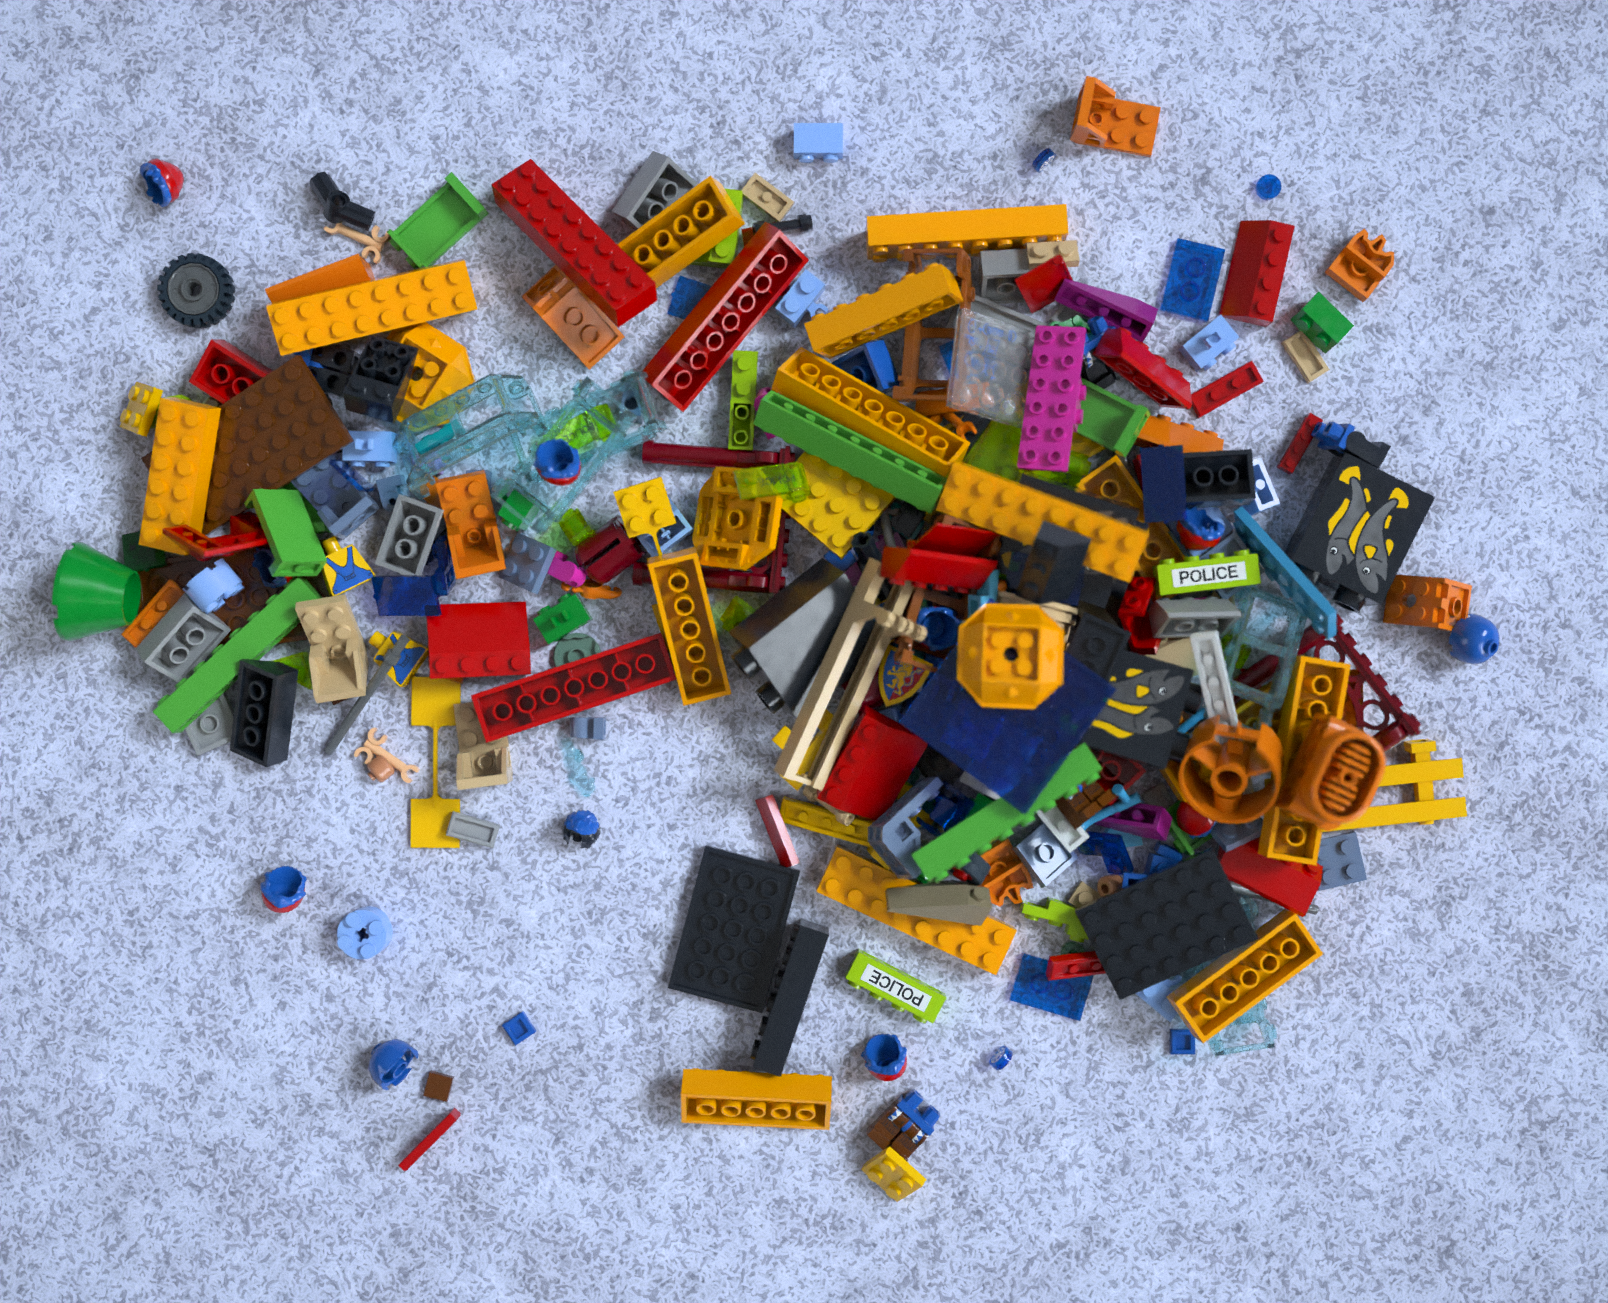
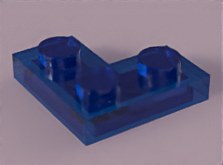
(445, 572)
(1111, 849)

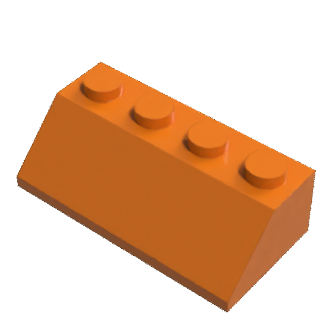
(335, 275)
(1162, 431)

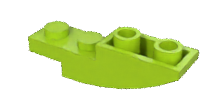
(742, 400)
(1057, 914)

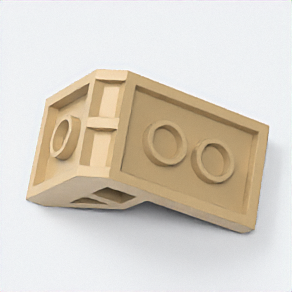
(336, 648)
(477, 761)

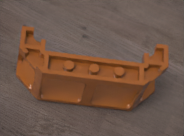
(916, 332)
(906, 644)

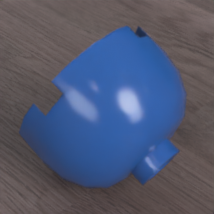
(1474, 640)
(387, 1064)

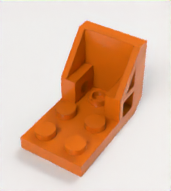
(1113, 122)
(573, 317)
(471, 524)

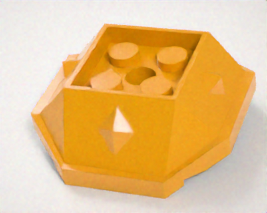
(443, 364)
(733, 530)
(1003, 683)

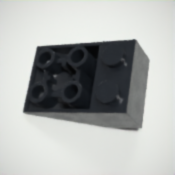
(380, 379)

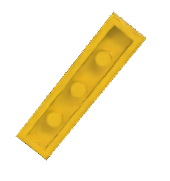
(823, 821)

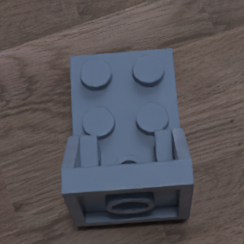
(335, 499)
(896, 836)

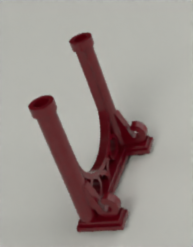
(711, 457)
(1388, 735)

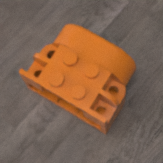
(1332, 774)

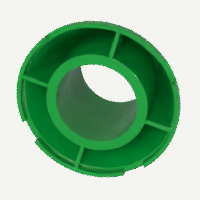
(93, 593)

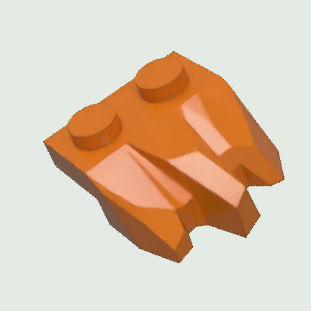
(1361, 265)
(1006, 873)

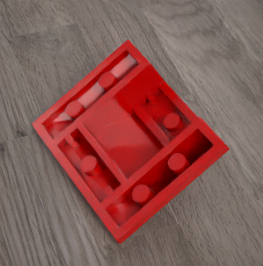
(244, 535)

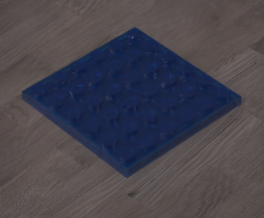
(1006, 747)

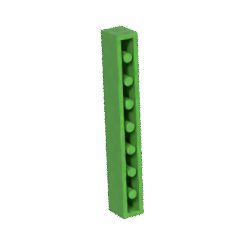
(850, 451)
(221, 671)
(1000, 818)

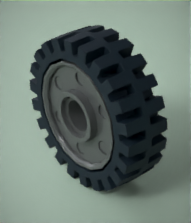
(178, 288)

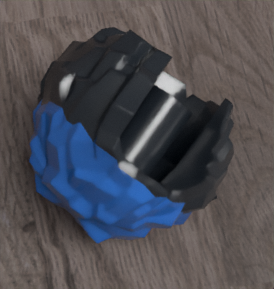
(582, 826)

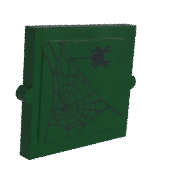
(141, 557)

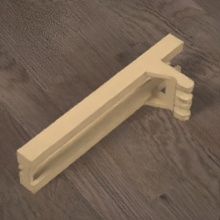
(888, 626)

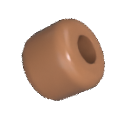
(380, 769)
(1109, 884)

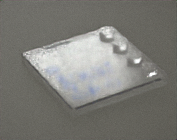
(990, 368)

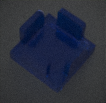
(946, 811)

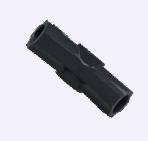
(338, 204)
(864, 549)

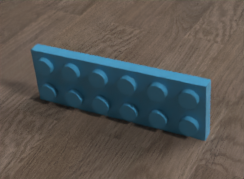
(1281, 569)

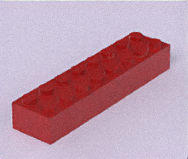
(574, 243)
(724, 316)
(573, 687)

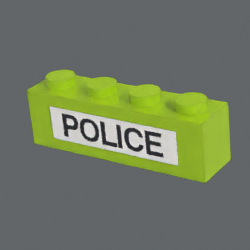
(1206, 574)
(895, 986)

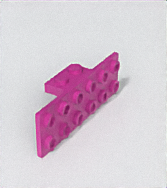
(1053, 399)

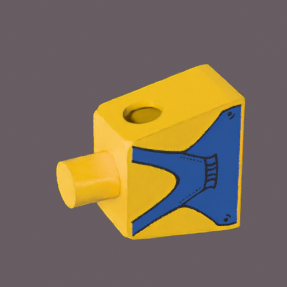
(344, 568)
(411, 657)

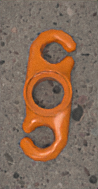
(593, 590)

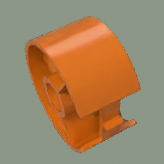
(1231, 768)

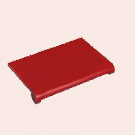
(1043, 283)
(953, 540)

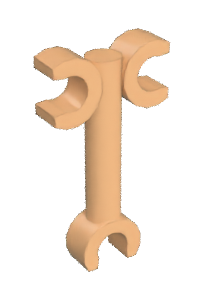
(374, 244)
(372, 747)

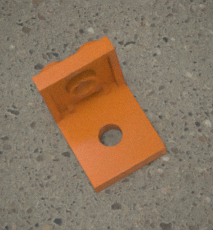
(1438, 602)

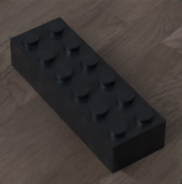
(788, 1002)

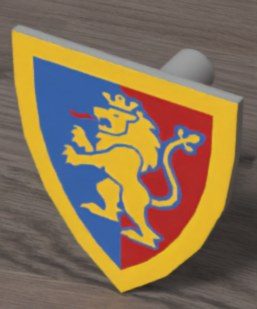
(899, 680)

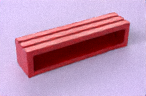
(1298, 444)

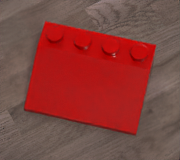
(479, 640)
(872, 765)

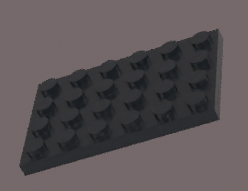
(1166, 923)
(734, 929)

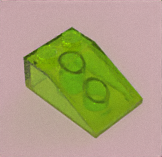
(1000, 451)

